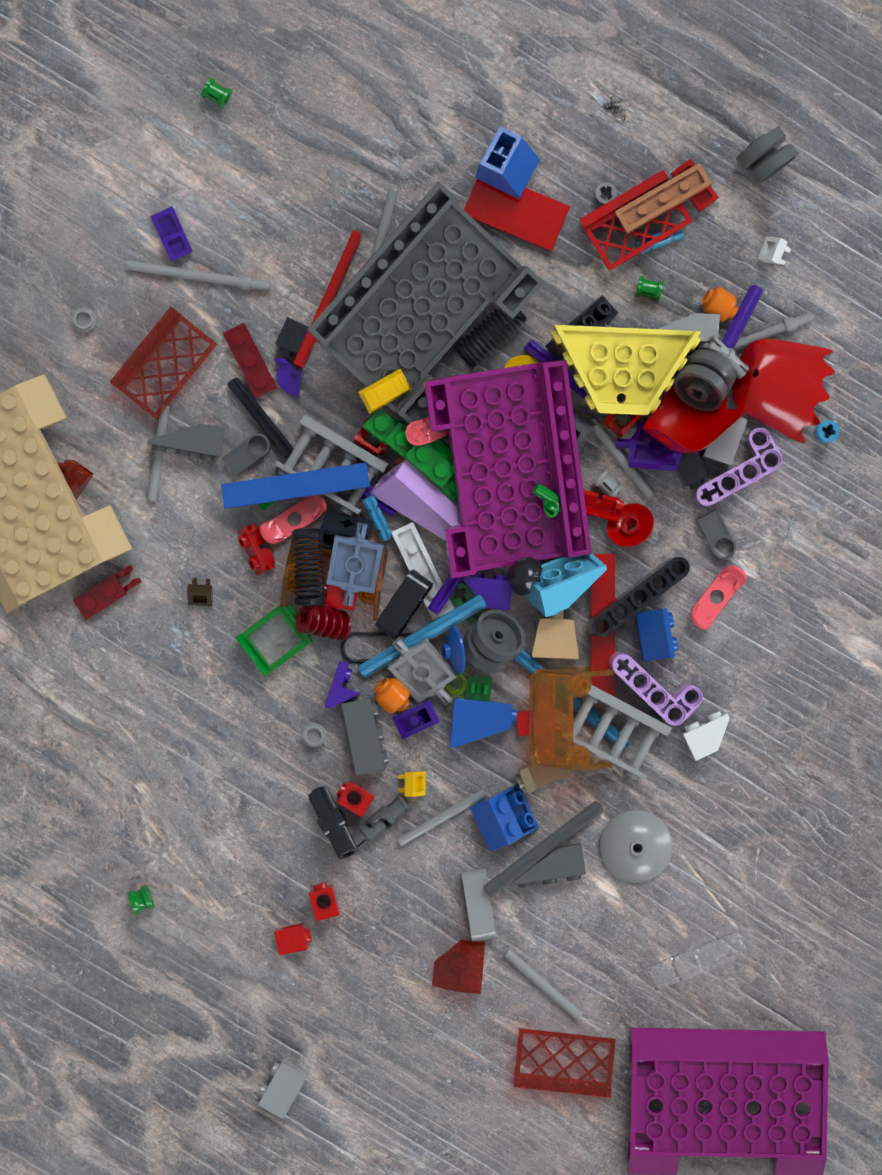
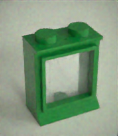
(273, 639)

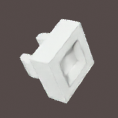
(773, 250)

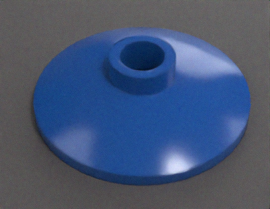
(454, 650)

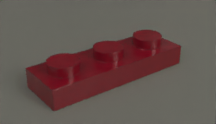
(250, 360)

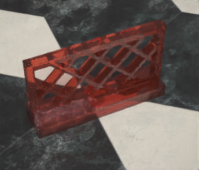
(146, 350)
(561, 1084)

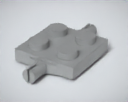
(422, 670)

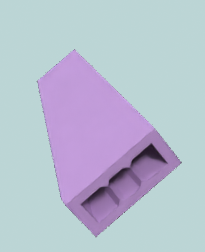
(417, 498)

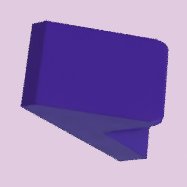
(337, 692)
(415, 719)

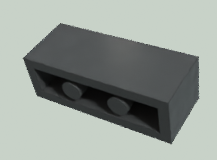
(364, 736)

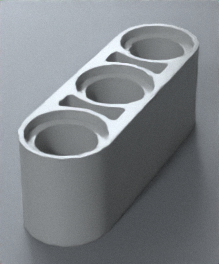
(478, 905)

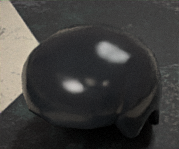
(523, 574)

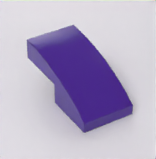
(171, 233)

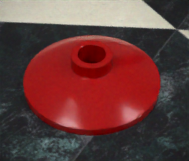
(631, 516)

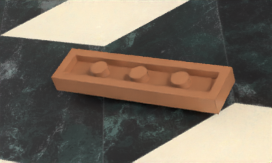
(663, 198)

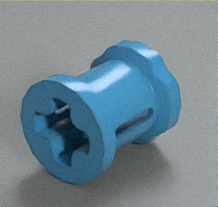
(834, 429)

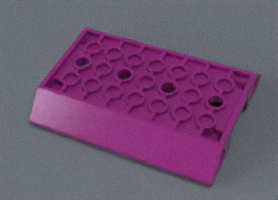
(729, 1072)

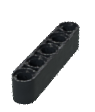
(649, 592)

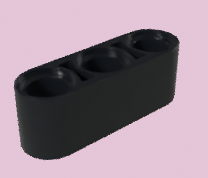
(404, 604)

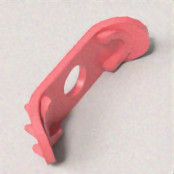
(419, 432)
(279, 529)
(728, 583)

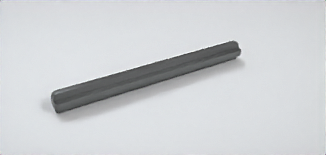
(543, 848)

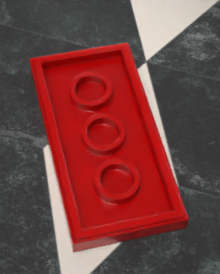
(529, 218)

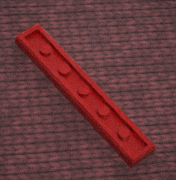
(330, 294)
(601, 648)

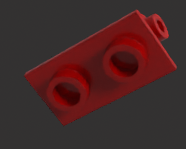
(604, 507)
(259, 559)

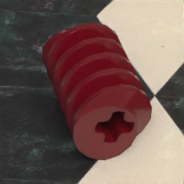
(323, 621)

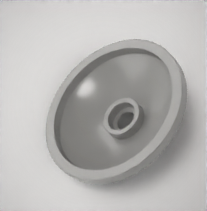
(630, 829)

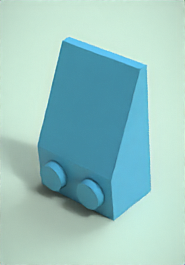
(564, 582)

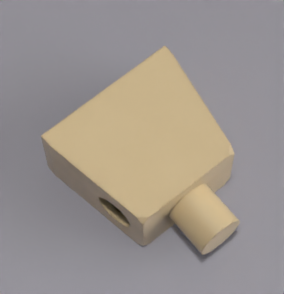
(555, 638)

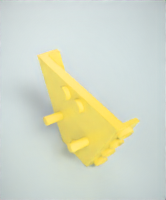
(624, 362)

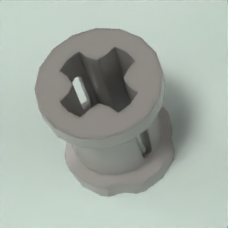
(615, 487)

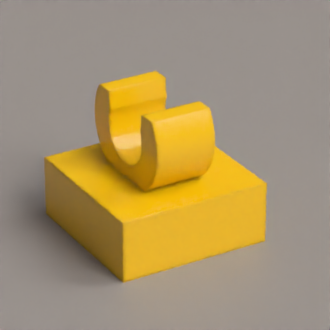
(414, 783)

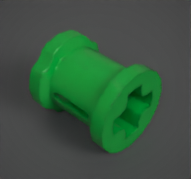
(216, 93)
(649, 288)

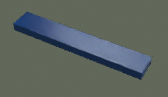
(295, 485)

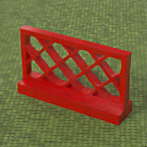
(606, 213)

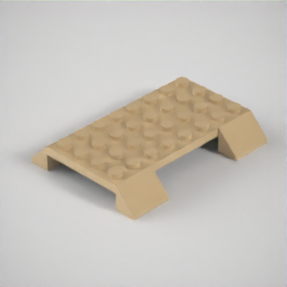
(40, 522)

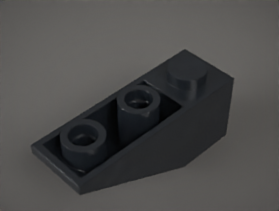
(597, 314)

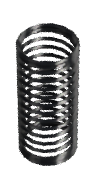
(465, 355)
(308, 534)

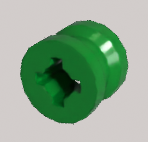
(140, 899)

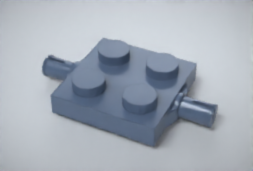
(355, 564)

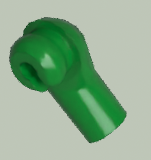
(549, 500)

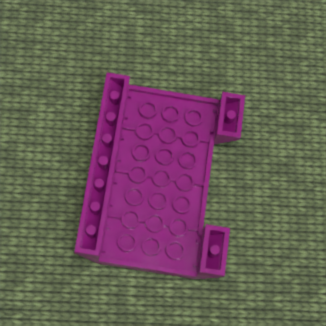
(504, 439)

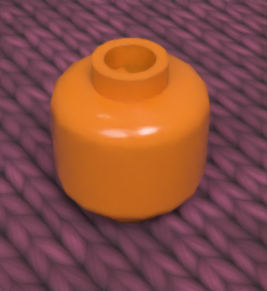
(719, 302)
(391, 695)

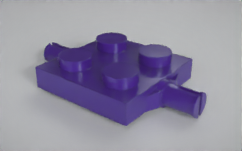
(648, 452)

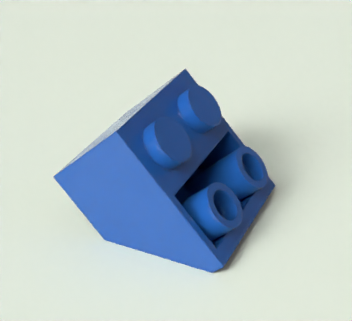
(507, 163)
(655, 634)
(504, 817)

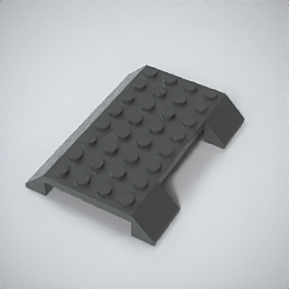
(421, 298)

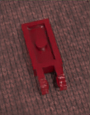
(104, 593)

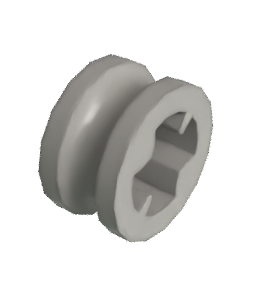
(605, 185)

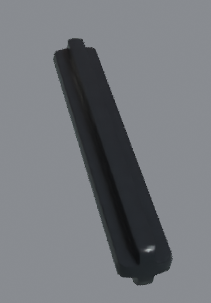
(260, 417)

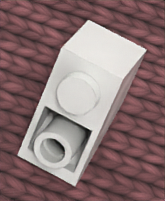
(706, 737)

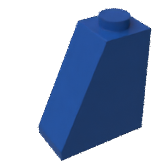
(479, 719)

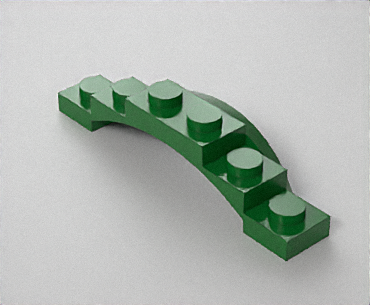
(431, 459)

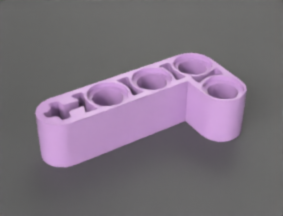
(736, 473)
(650, 685)

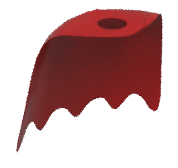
(786, 384)
(686, 428)

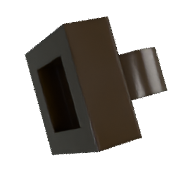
(200, 594)

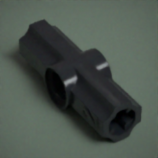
(333, 822)

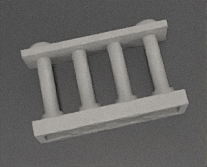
(331, 442)
(633, 718)

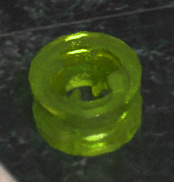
(457, 691)

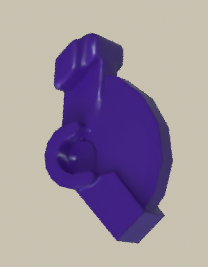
(288, 376)

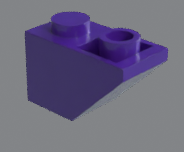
(494, 591)

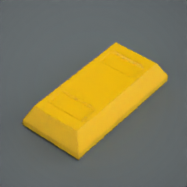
(384, 391)

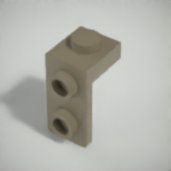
(535, 776)

